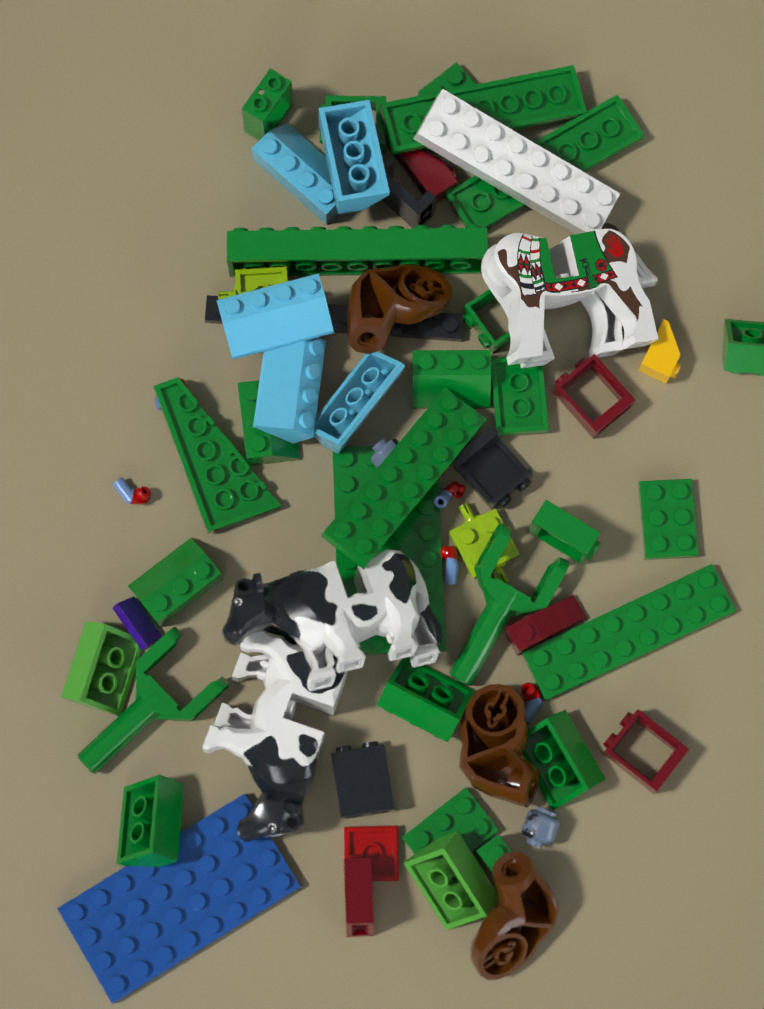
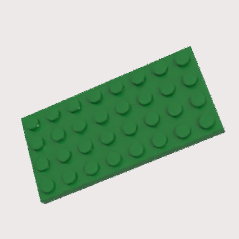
(416, 537)

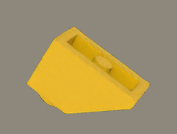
(662, 356)

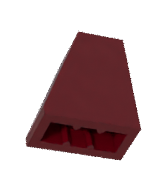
(358, 896)

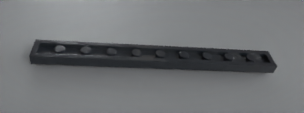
(438, 327)

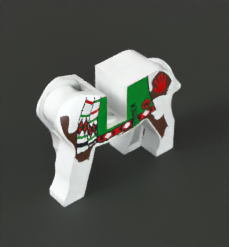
(583, 267)

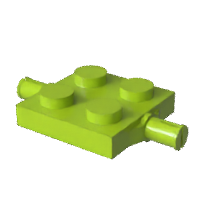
(255, 279)
(474, 535)

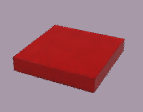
(377, 843)

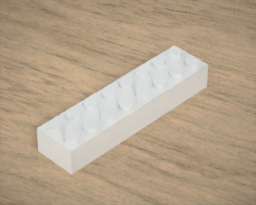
(515, 165)

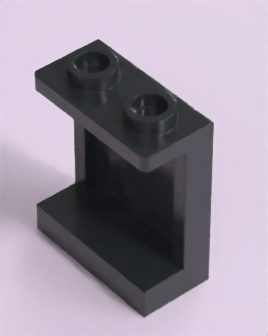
(404, 204)
(492, 469)
(362, 780)

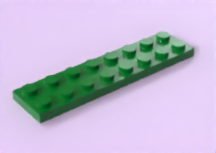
(511, 101)
(580, 142)
(403, 478)
(628, 632)

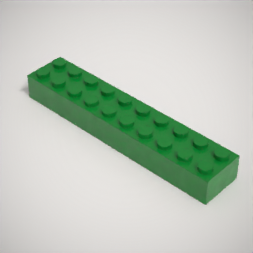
(356, 250)

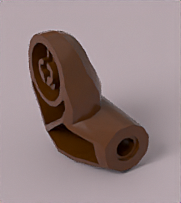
(389, 297)
(493, 743)
(519, 922)

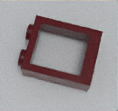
(582, 367)
(668, 766)

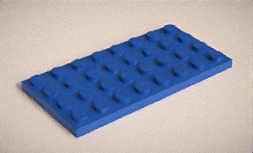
(159, 916)

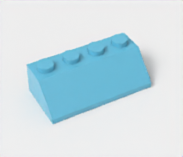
(353, 155)
(298, 169)
(275, 316)
(290, 390)
(356, 400)

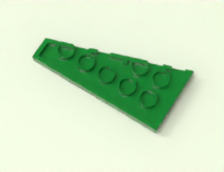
(215, 470)

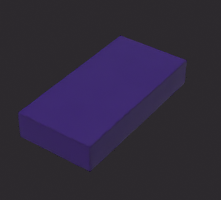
(137, 623)

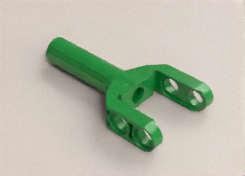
(501, 603)
(150, 705)

